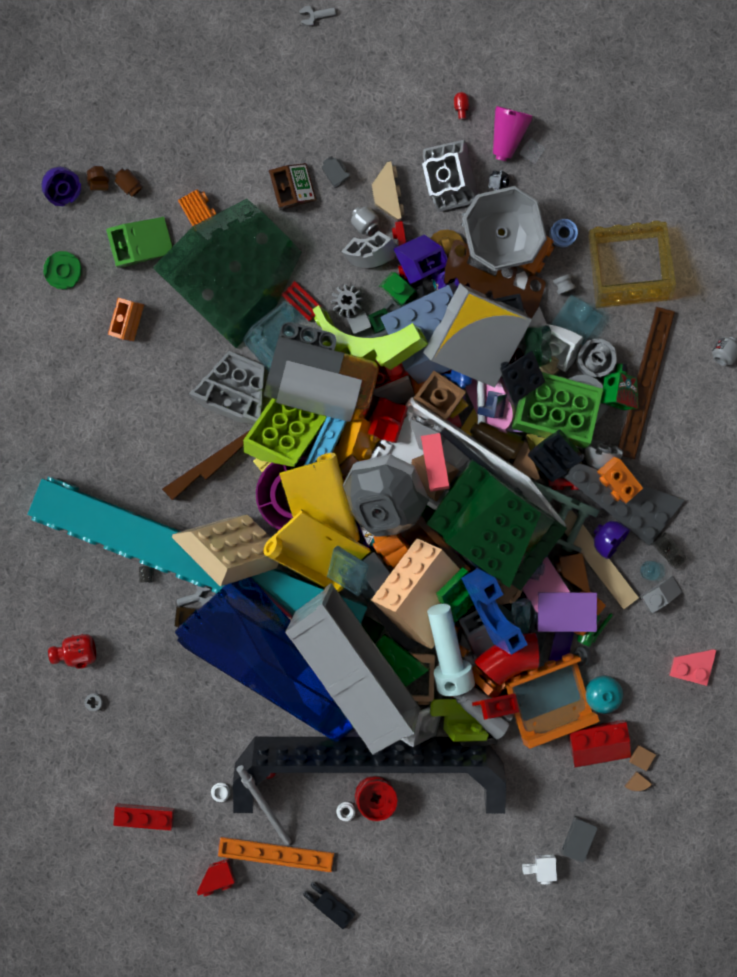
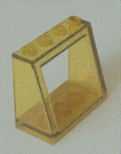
(637, 291)

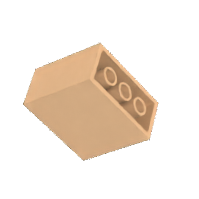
(413, 590)

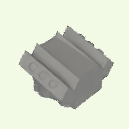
(449, 175)

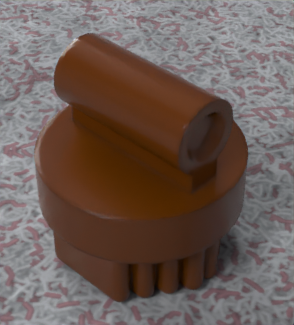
(97, 178)

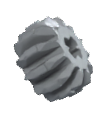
(346, 307)

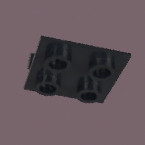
(522, 376)

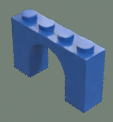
(483, 592)

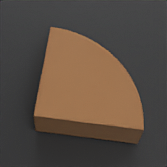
(637, 783)

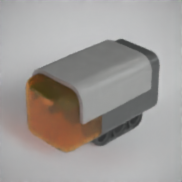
(319, 378)

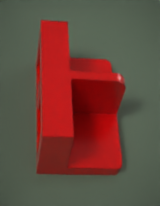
(387, 420)
(498, 706)

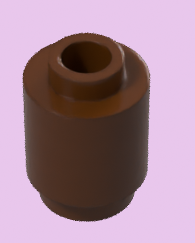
(128, 182)

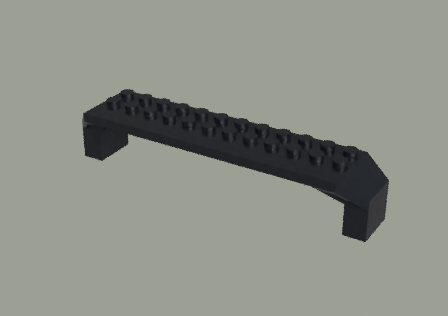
(352, 755)

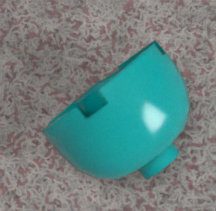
(604, 694)

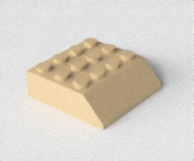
(228, 548)

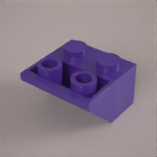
(420, 257)

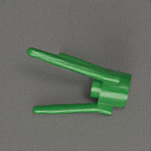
(590, 637)

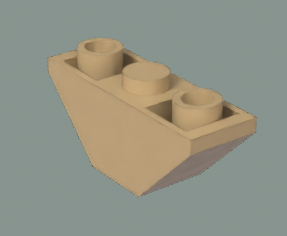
(387, 193)

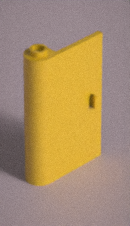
(320, 494)
(308, 546)

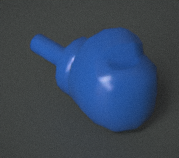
(459, 379)

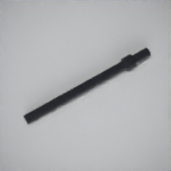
(471, 455)

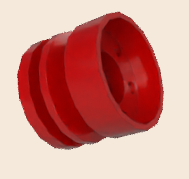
(386, 802)

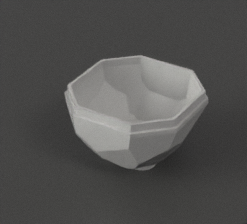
(518, 217)

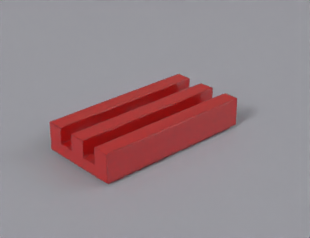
(289, 290)

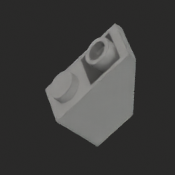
(421, 428)

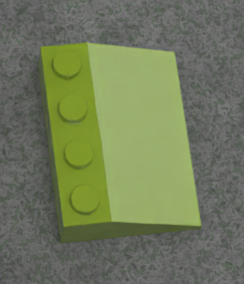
(282, 434)

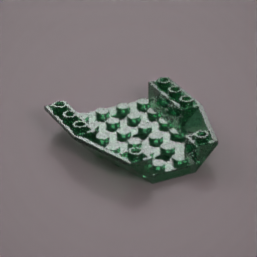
(203, 262)

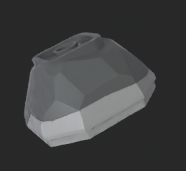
(388, 486)

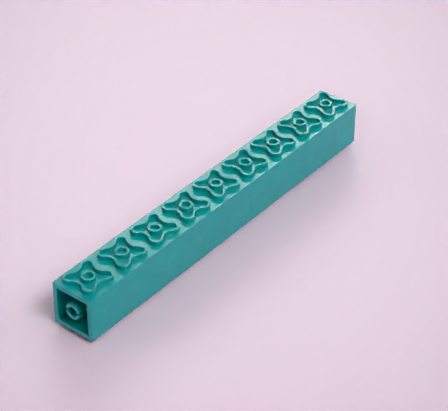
(133, 535)

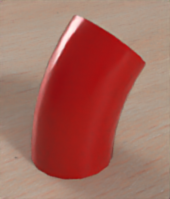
(502, 666)

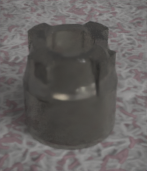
(146, 574)

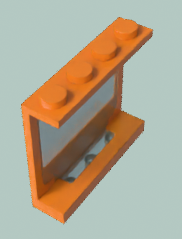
(551, 701)

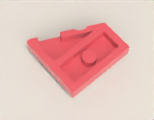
(694, 666)

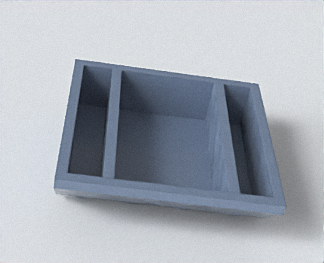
(427, 315)

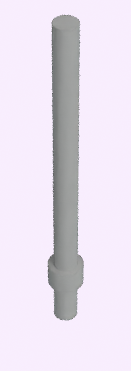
(249, 782)

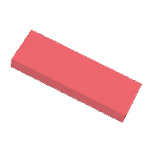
(435, 462)

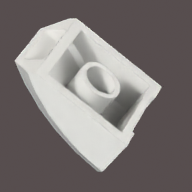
(564, 345)

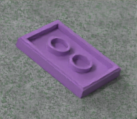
(567, 612)

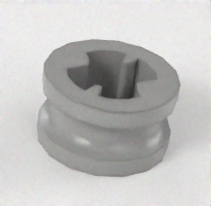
(97, 698)

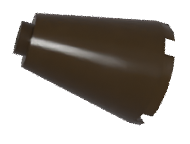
(498, 440)

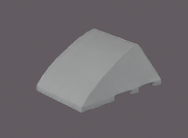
(233, 389)

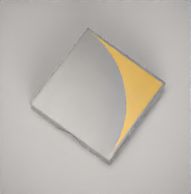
(477, 335)

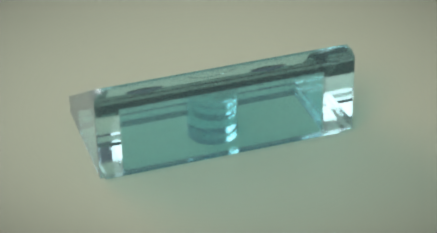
(521, 614)

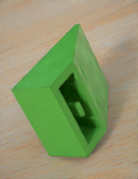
(139, 241)

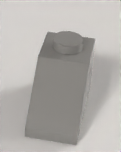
(660, 594)

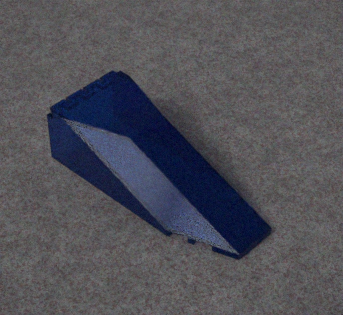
(247, 640)

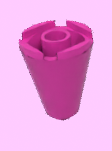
(508, 131)

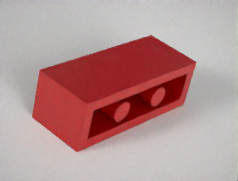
(143, 816)

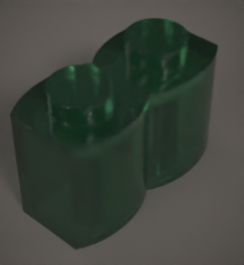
(538, 340)

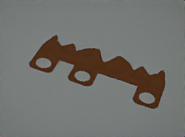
(485, 282)

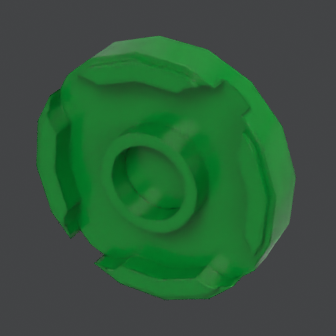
(66, 274)

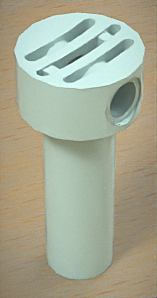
(453, 674)

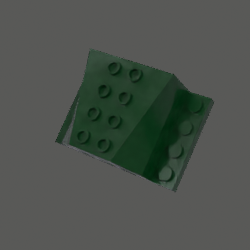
(495, 526)

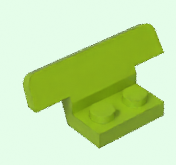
(458, 722)

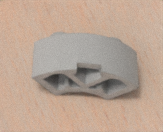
(370, 251)

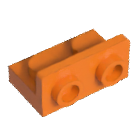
(488, 685)

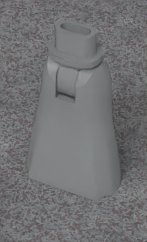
(495, 726)

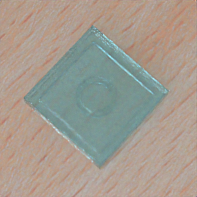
(347, 570)

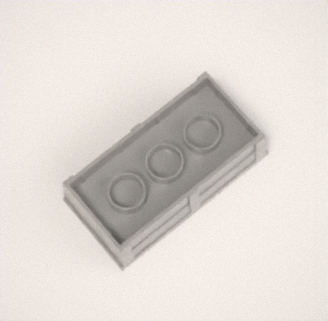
(353, 670)

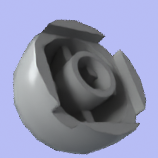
(598, 454)

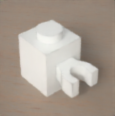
(544, 868)

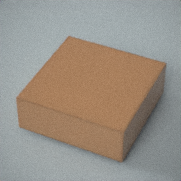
(642, 758)

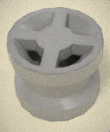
(564, 284)

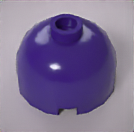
(60, 186)
(609, 537)

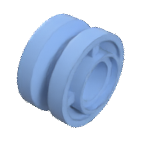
(569, 226)

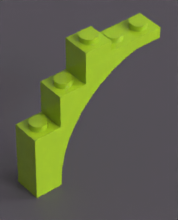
(387, 350)

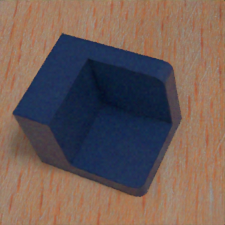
(494, 405)

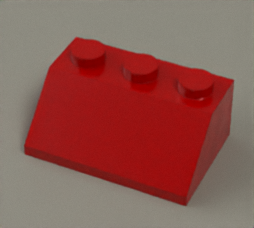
(600, 743)

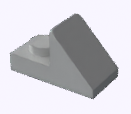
(360, 325)

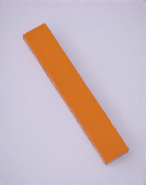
(275, 854)

